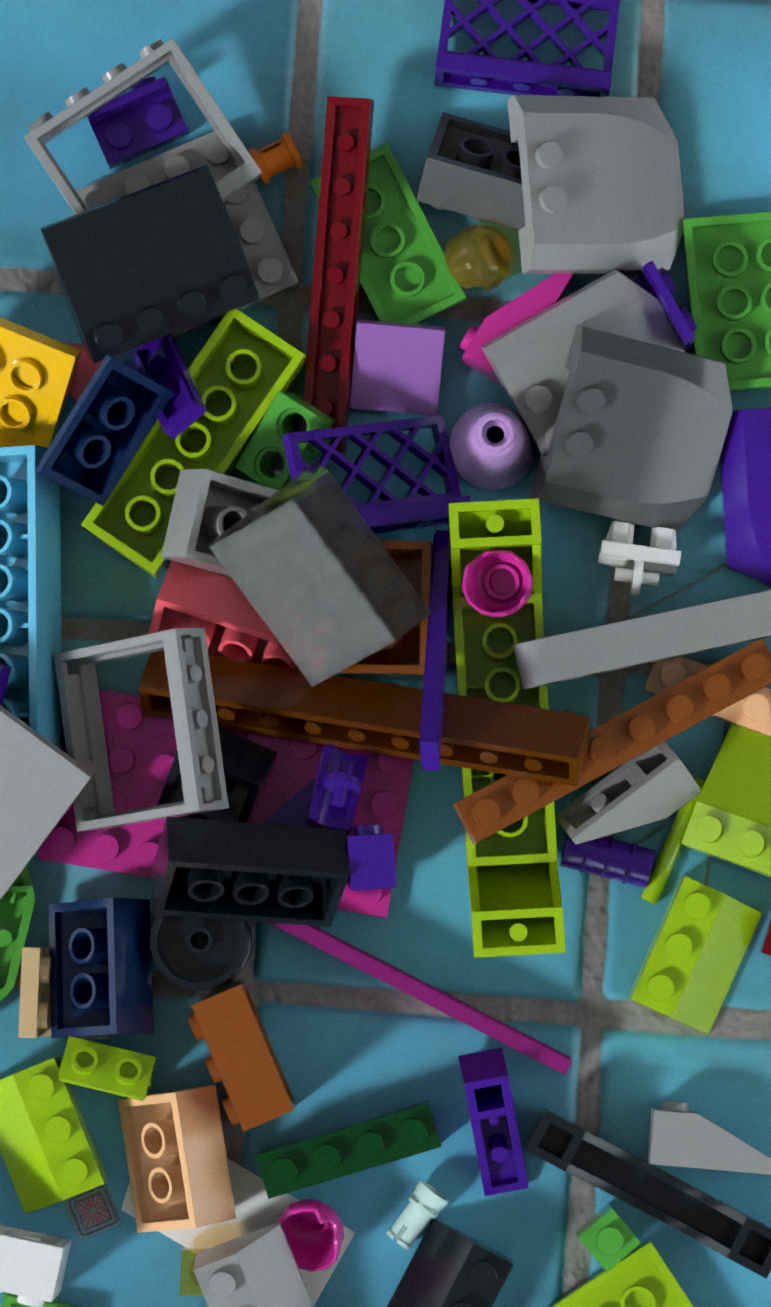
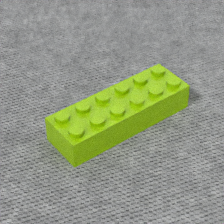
(237, 382)

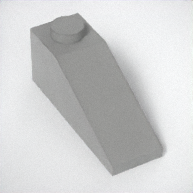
(631, 796)
(693, 1141)

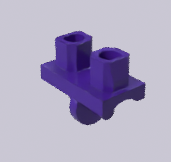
(336, 789)

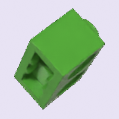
(268, 439)

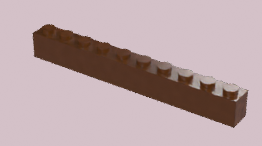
(383, 719)

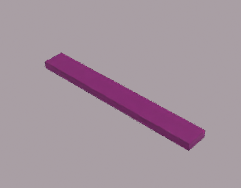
(430, 995)

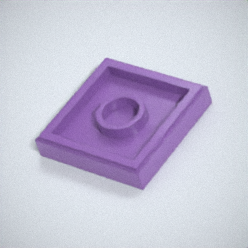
(397, 367)

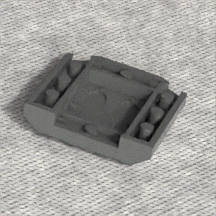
(635, 431)

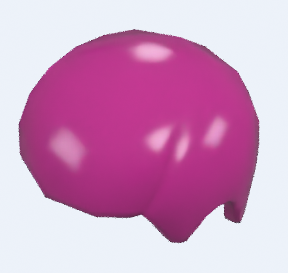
(497, 583)
(312, 1233)

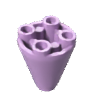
(487, 463)

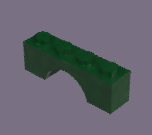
(348, 1149)

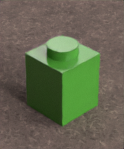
(607, 1237)

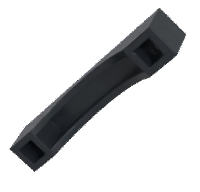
(651, 1190)

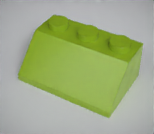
(694, 954)
(46, 1138)

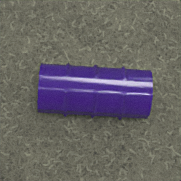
(610, 859)

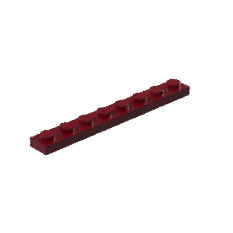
(338, 258)

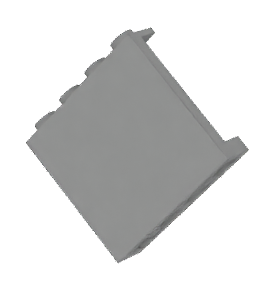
(35, 792)

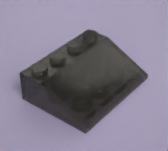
(319, 576)

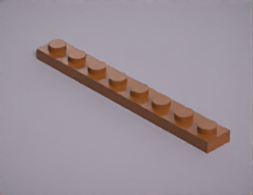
(624, 738)

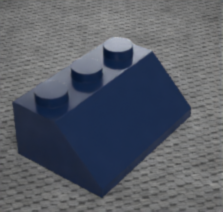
(105, 429)
(100, 968)

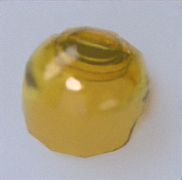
(480, 257)

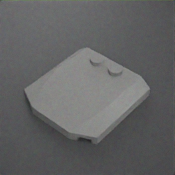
(596, 184)
(535, 352)

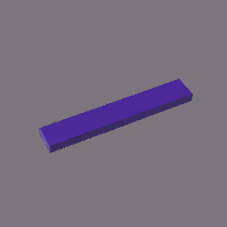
(436, 654)

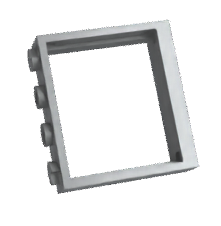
(116, 83)
(192, 717)

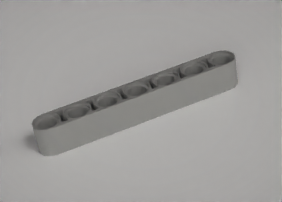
(644, 640)

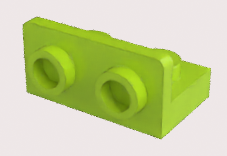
(107, 1068)

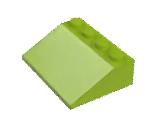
(735, 804)

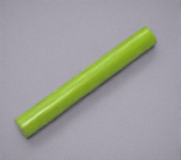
(669, 851)

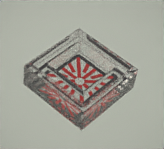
(92, 1212)

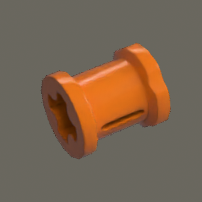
(276, 157)

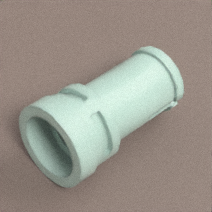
(424, 1204)

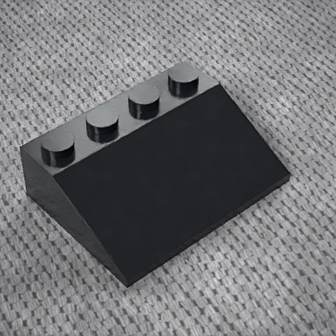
(149, 264)

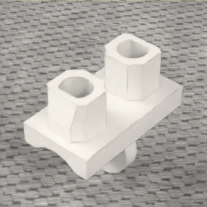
(637, 562)

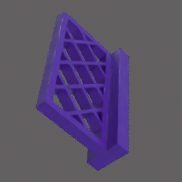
(528, 77)
(391, 513)

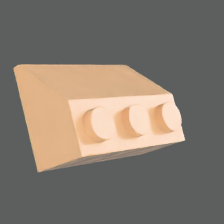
(177, 1159)

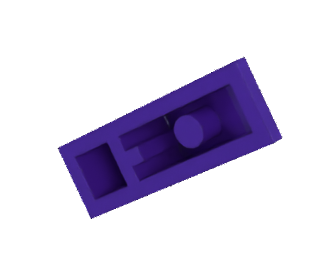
(493, 1121)

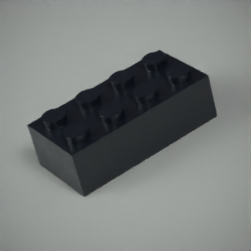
(249, 871)

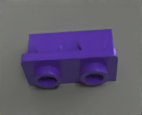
(138, 122)

